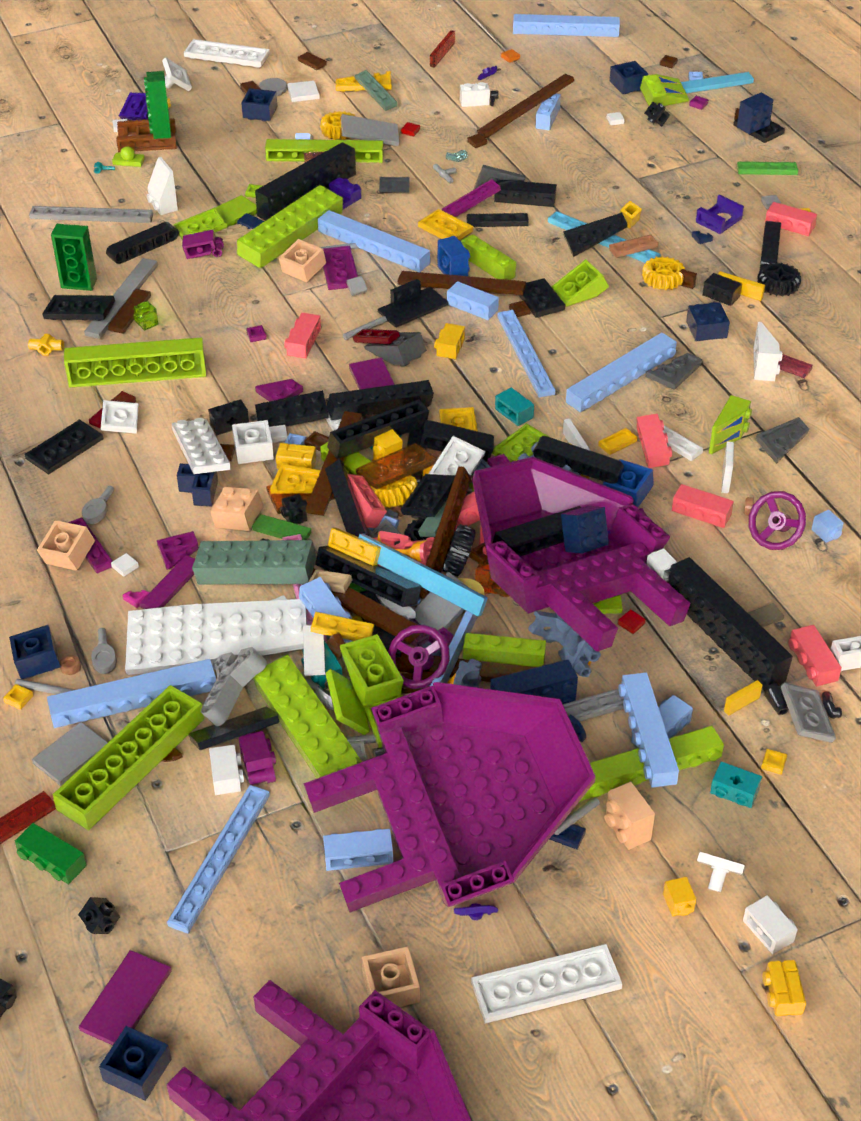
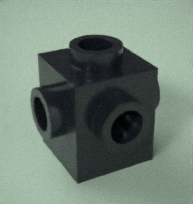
(657, 114)
(294, 509)
(99, 915)

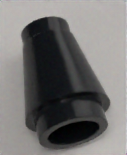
(776, 698)

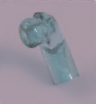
(457, 157)

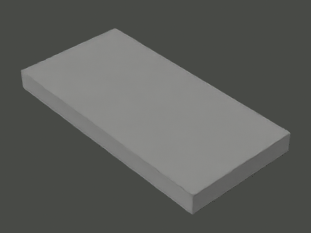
(369, 129)

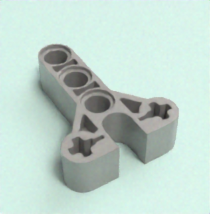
(232, 676)

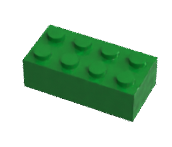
(157, 105)
(74, 257)

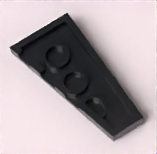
(590, 234)

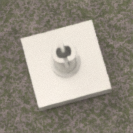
(176, 75)
(720, 868)

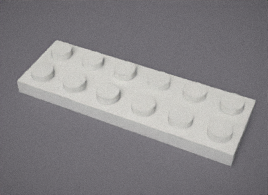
(226, 53)
(200, 446)
(546, 983)

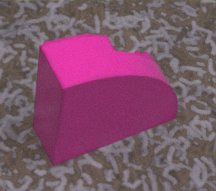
(135, 598)

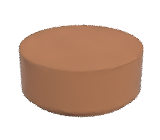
(748, 505)
(70, 665)

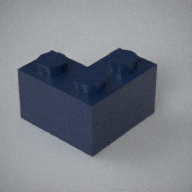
(200, 485)

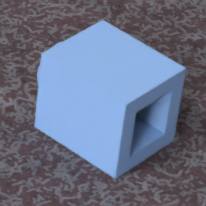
(827, 526)

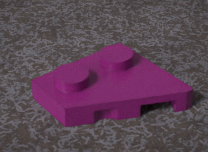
(279, 389)
(176, 547)

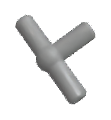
(445, 173)

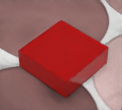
(410, 129)
(631, 621)

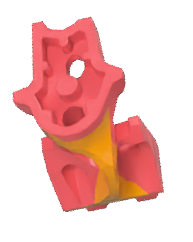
(416, 550)

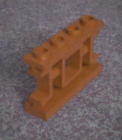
(138, 137)

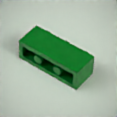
(50, 853)

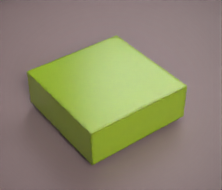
(250, 192)

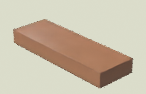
(633, 245)

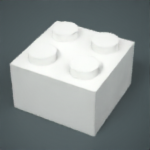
(252, 442)

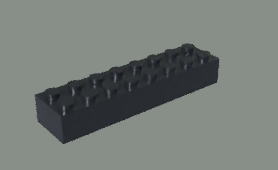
(296, 183)
(730, 625)

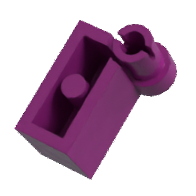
(200, 244)
(257, 757)

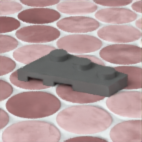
(676, 372)

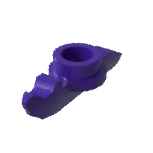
(487, 72)
(476, 911)

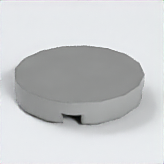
(274, 84)

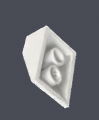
(162, 188)
(766, 355)

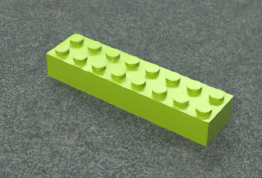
(287, 226)
(135, 362)
(304, 718)
(128, 757)

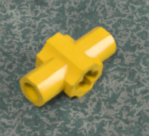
(46, 344)

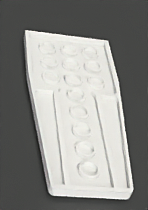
(201, 632)

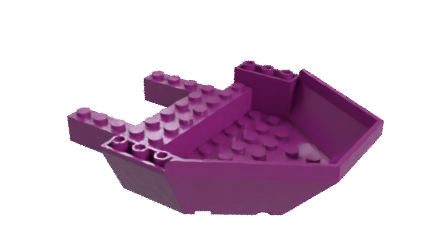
(569, 580)
(466, 786)
(373, 1072)

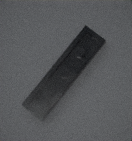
(498, 219)

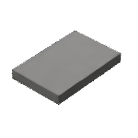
(437, 611)
(808, 712)
(69, 753)

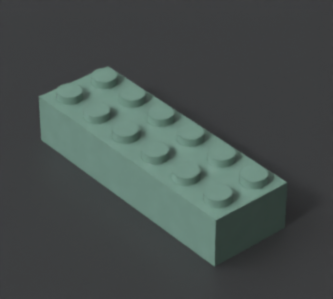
(254, 562)

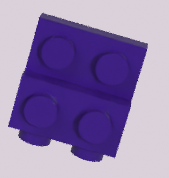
(135, 107)
(347, 190)

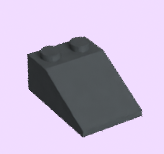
(400, 351)

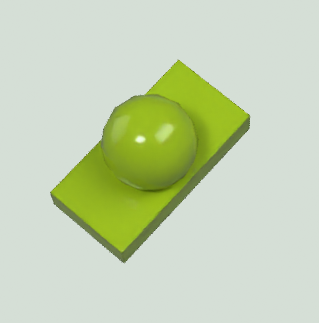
(128, 158)

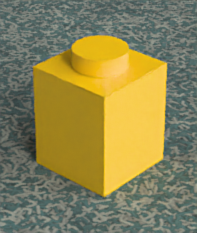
(631, 213)
(679, 896)

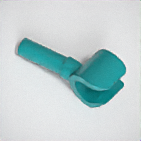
(100, 166)

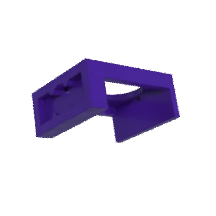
(716, 223)

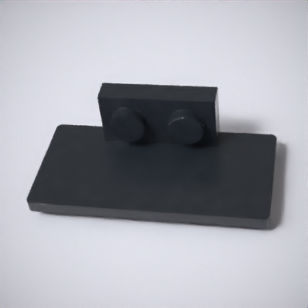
(411, 302)

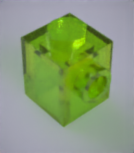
(145, 315)

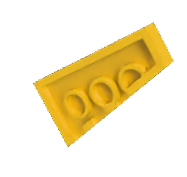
(352, 84)
(294, 480)

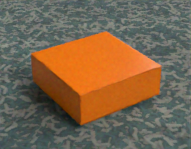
(510, 55)

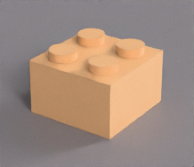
(302, 260)
(236, 508)
(66, 545)
(629, 815)
(392, 976)

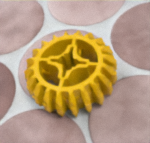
(331, 125)
(663, 273)
(396, 492)

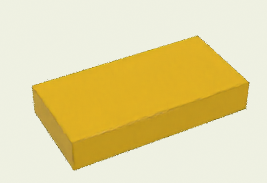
(617, 441)
(742, 697)

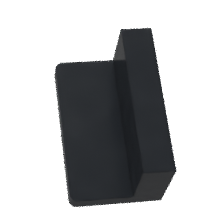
(394, 184)

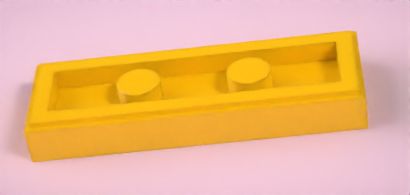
(749, 288)
(354, 546)
(348, 628)

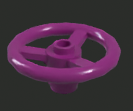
(777, 520)
(421, 657)

